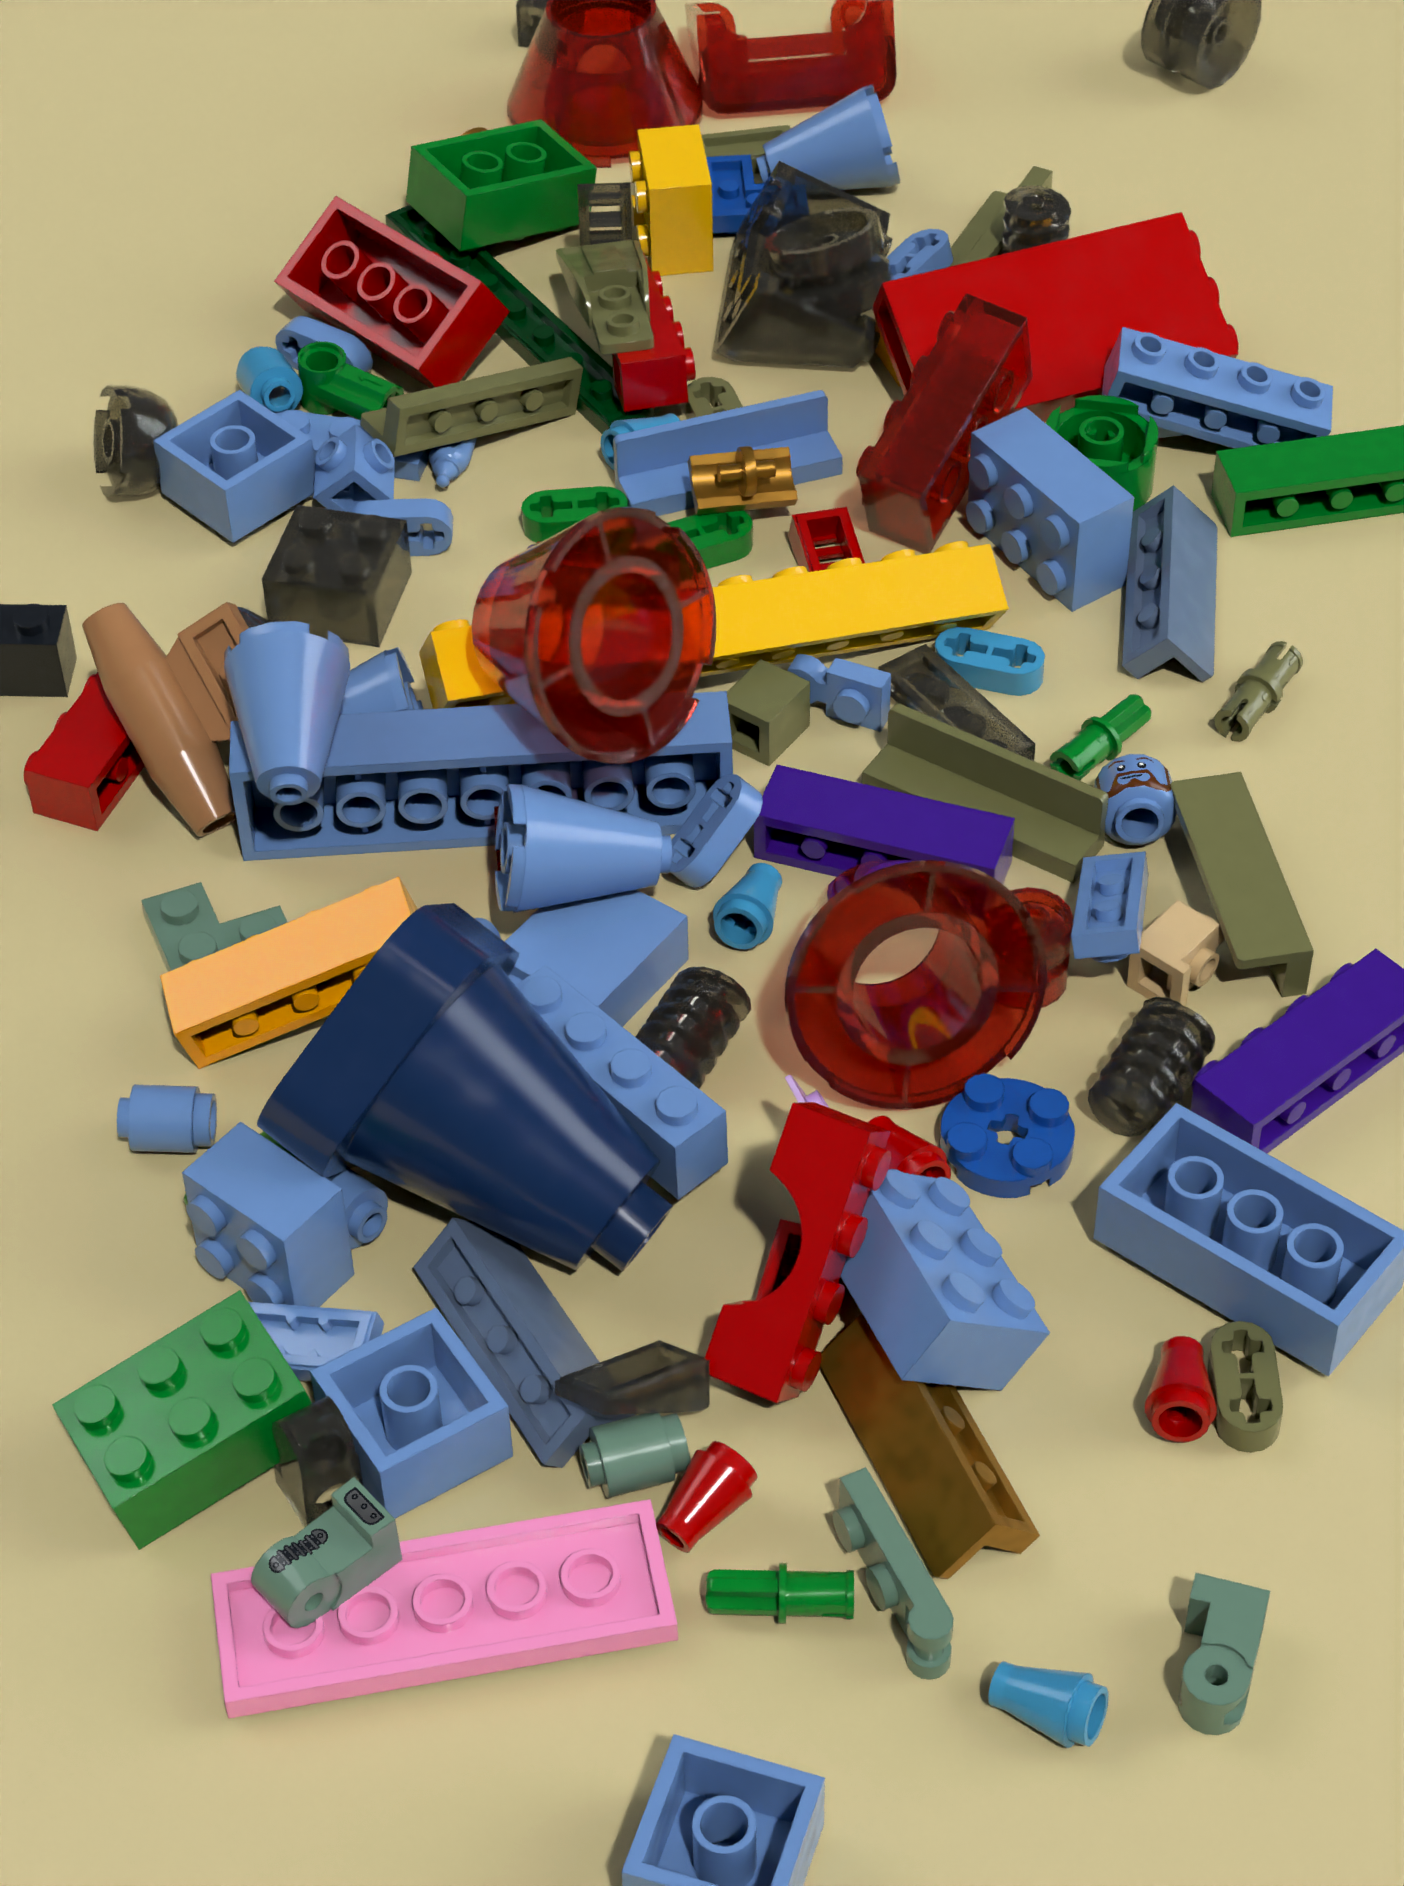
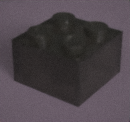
(339, 573)

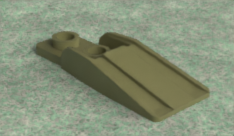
(611, 293)

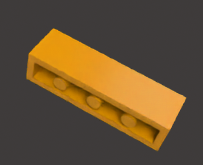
(281, 975)

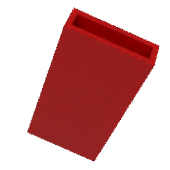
(1074, 304)

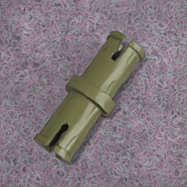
(1258, 691)

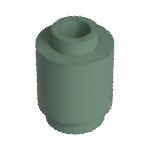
(634, 1453)

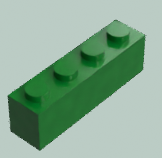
(1310, 481)

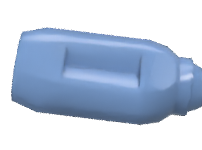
(451, 460)

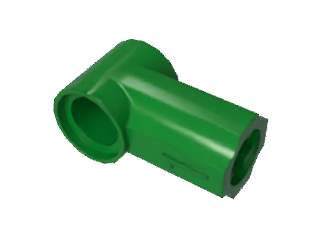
(337, 386)

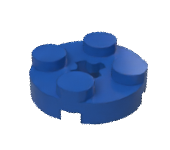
(1007, 1105)

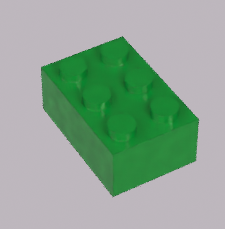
(498, 184)
(184, 1418)

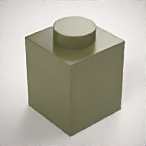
(768, 711)

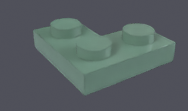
(189, 929)

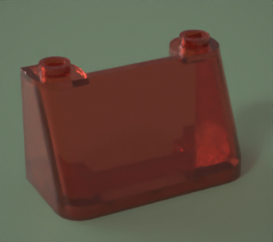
(792, 69)

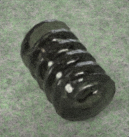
(1034, 218)
(695, 1021)
(1151, 1067)

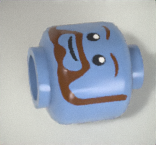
(1138, 799)

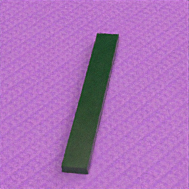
(530, 325)

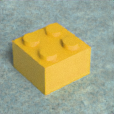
(673, 199)

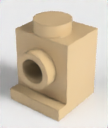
(1175, 954)

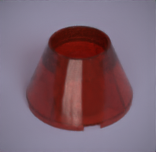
(603, 75)
(601, 632)
(943, 1020)

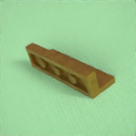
(926, 1455)

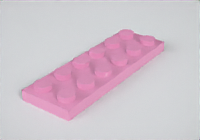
(455, 1611)

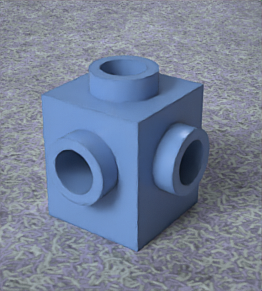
(353, 470)

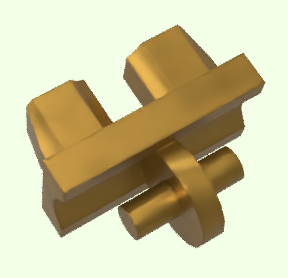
(742, 480)

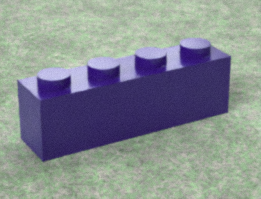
(841, 823)
(1307, 1055)

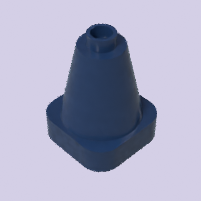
(468, 1099)

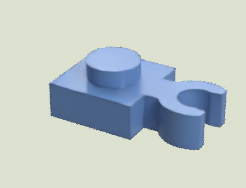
(848, 689)

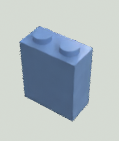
(606, 947)

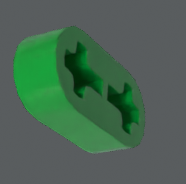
(554, 510)
(719, 536)

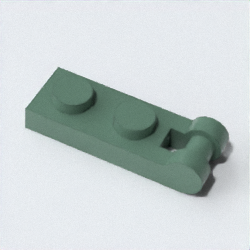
(895, 1573)

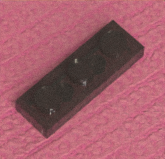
(935, 689)

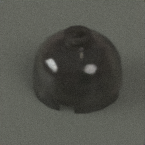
(126, 439)

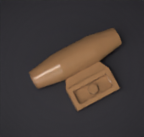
(173, 704)

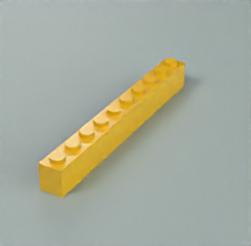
(788, 615)

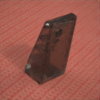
(604, 195)
(641, 1382)

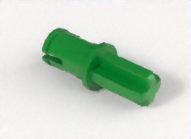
(1101, 738)
(780, 1593)

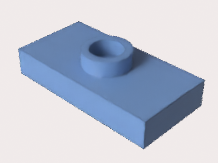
(316, 1334)

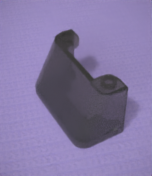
(768, 324)

